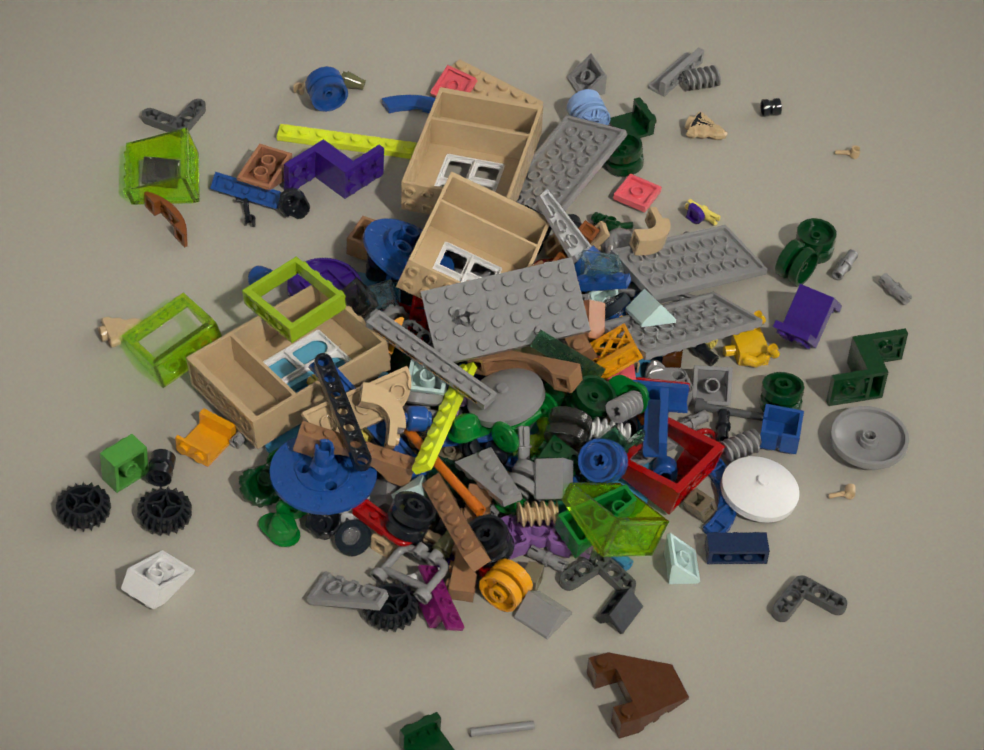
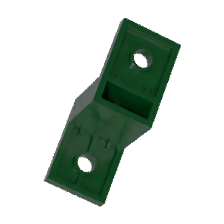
(867, 367)

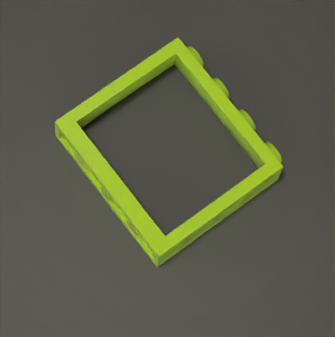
(293, 331)

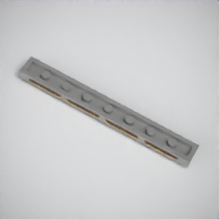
(431, 359)

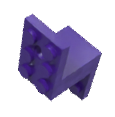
(334, 168)
(807, 317)

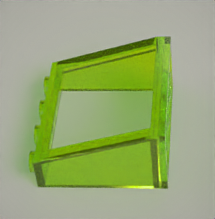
(169, 145)
(173, 361)
(611, 534)

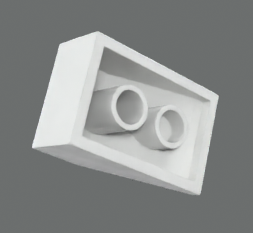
(156, 579)

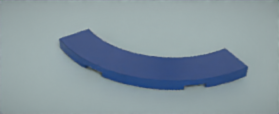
(408, 103)
(725, 515)

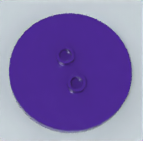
(334, 270)

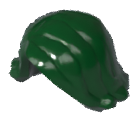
(257, 486)

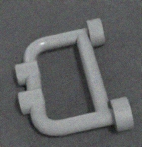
(419, 551)

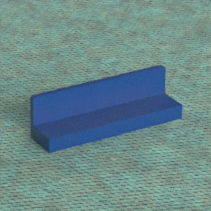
(231, 186)
(677, 394)
(656, 426)

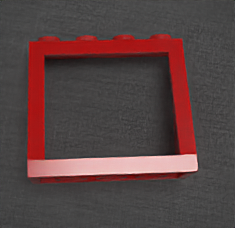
(663, 491)

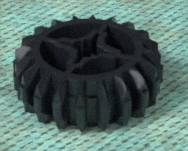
(84, 511)
(164, 511)
(390, 615)

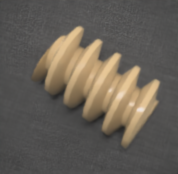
(536, 512)

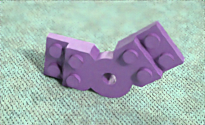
(539, 536)

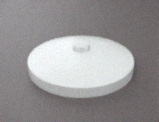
(759, 489)

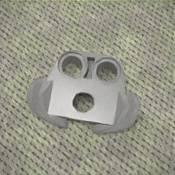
(657, 370)

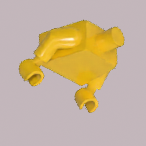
(751, 347)

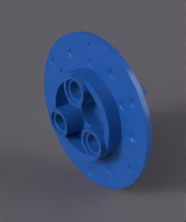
(392, 243)
(319, 483)

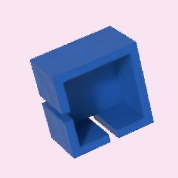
(781, 428)

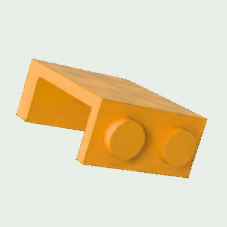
(207, 438)

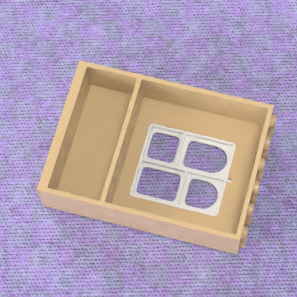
(473, 132)
(476, 226)
(242, 387)

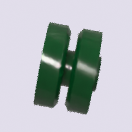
(627, 157)
(819, 236)
(797, 262)
(782, 390)
(592, 396)

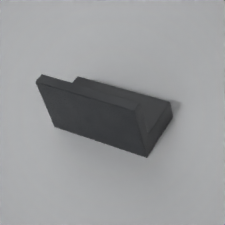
(620, 609)

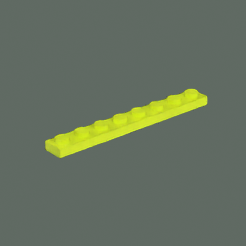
(345, 141)
(440, 427)

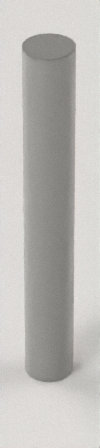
(504, 728)

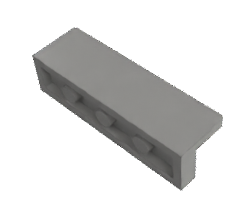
(674, 74)

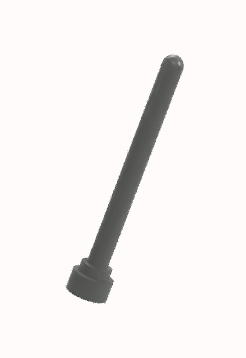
(701, 405)

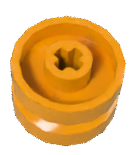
(505, 585)

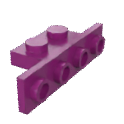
(441, 605)

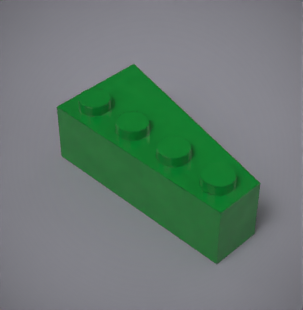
(618, 502)

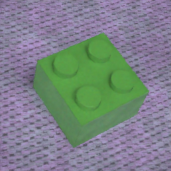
(124, 463)

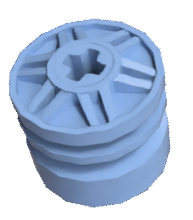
(588, 106)

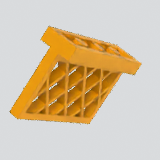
(621, 356)

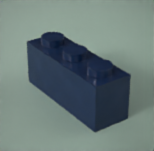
(737, 548)

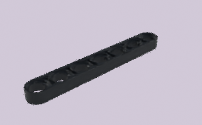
(342, 420)

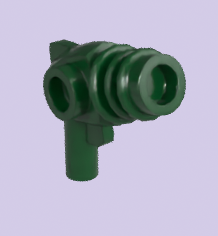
(610, 221)

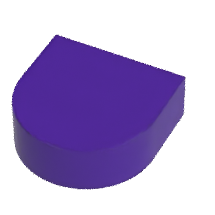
(695, 214)

